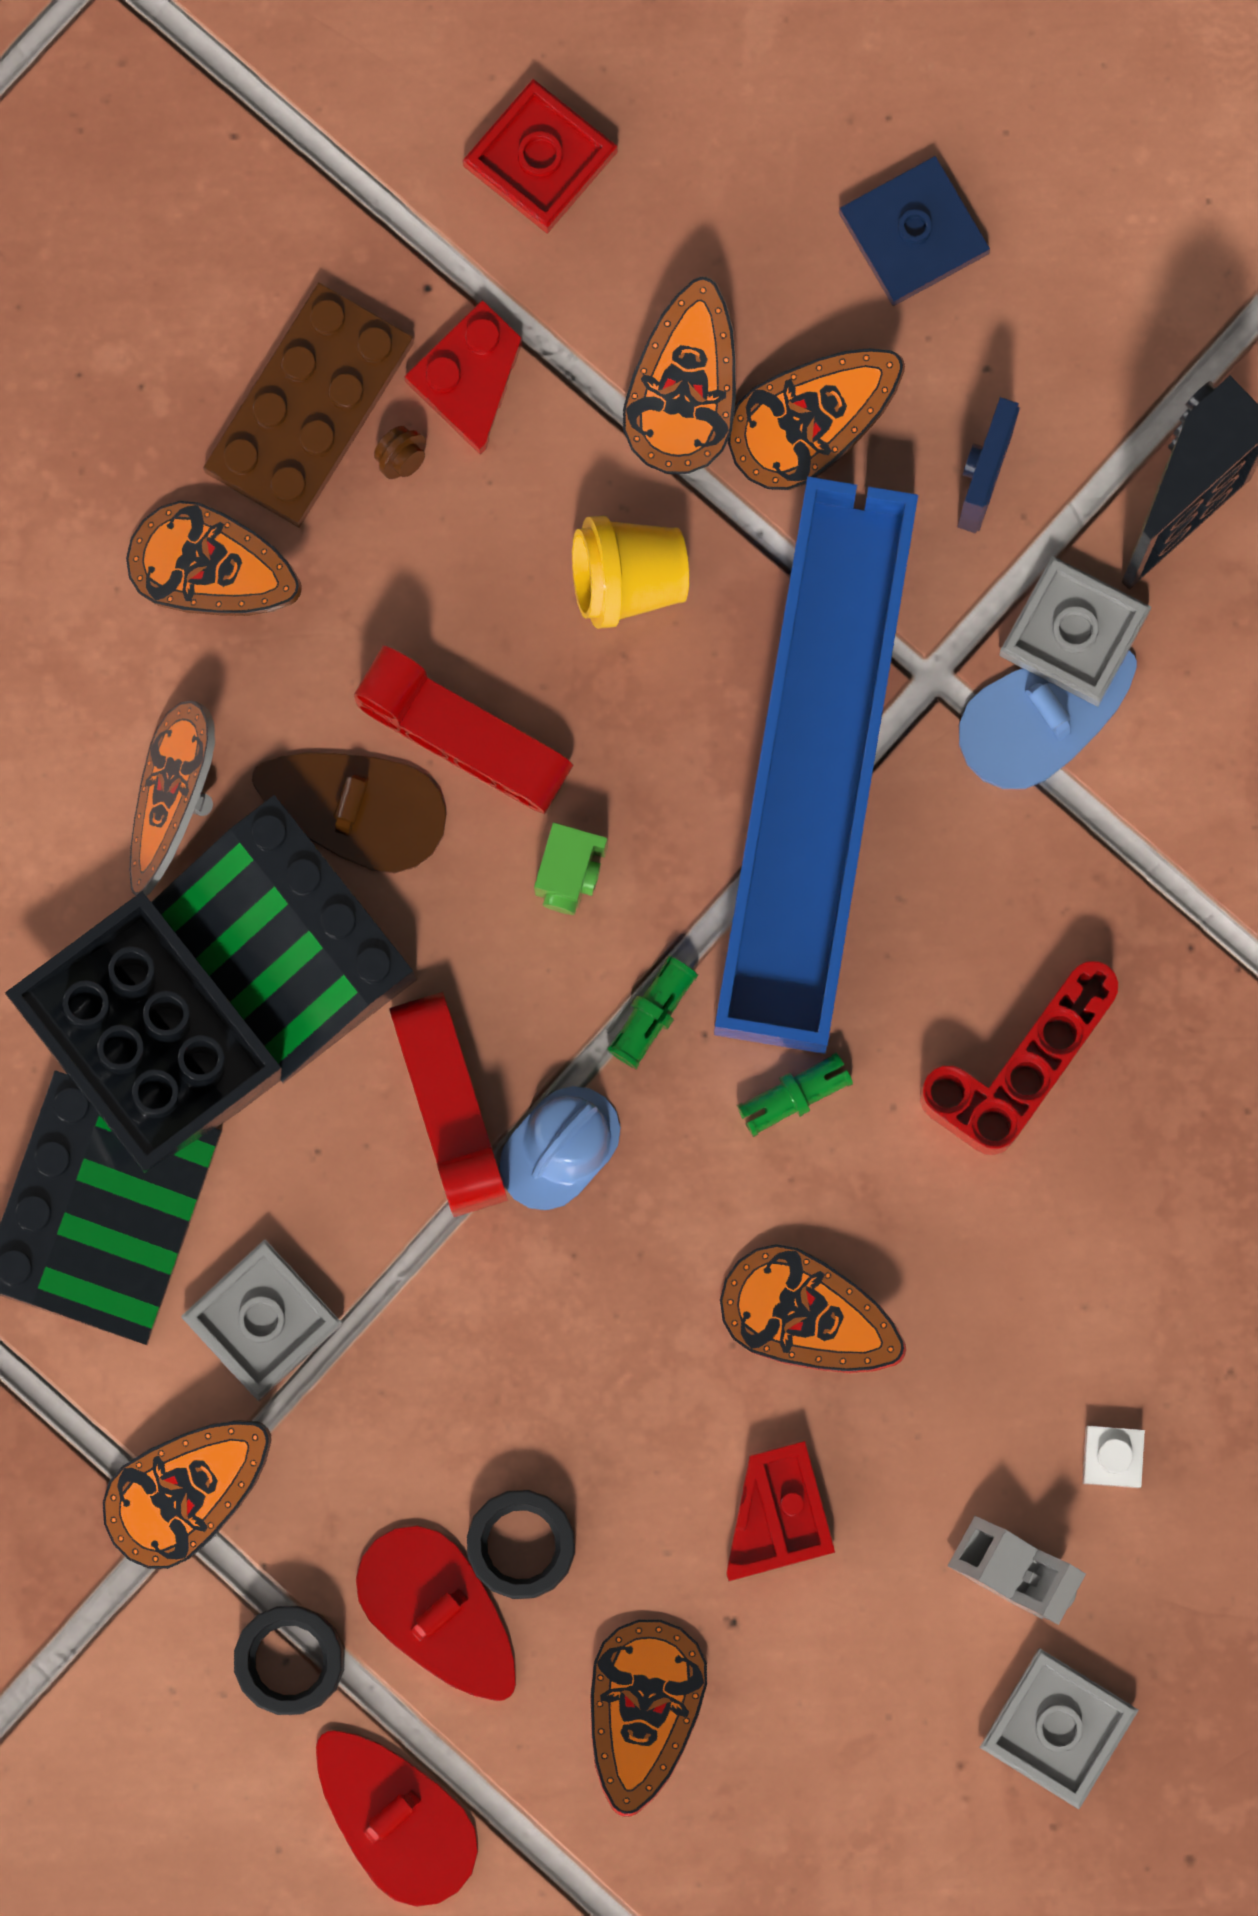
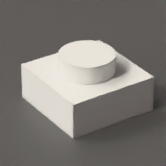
(1113, 1457)

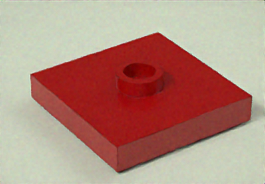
(540, 156)

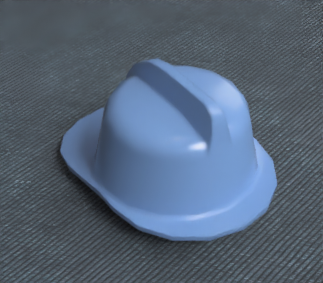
(559, 1148)

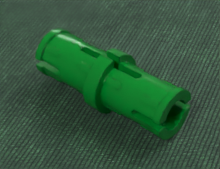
(652, 1012)
(794, 1094)

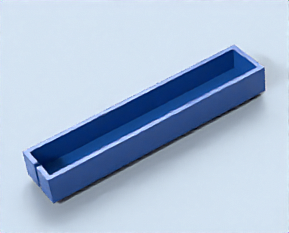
(816, 766)

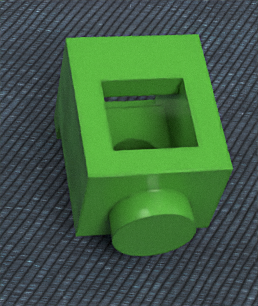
(569, 868)

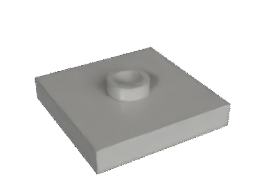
(1075, 631)
(261, 1320)
(1058, 1728)

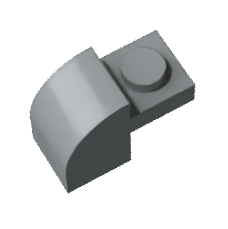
(1016, 1570)

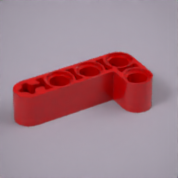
(458, 731)
(1031, 1053)
(448, 1104)

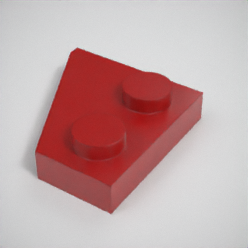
(469, 374)
(778, 1514)

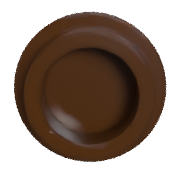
(400, 452)

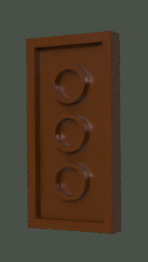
(308, 405)

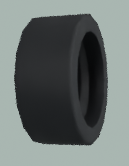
(478, 1547)
(246, 1660)

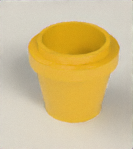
(627, 569)

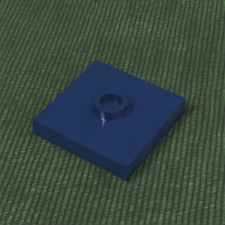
(914, 231)
(985, 465)

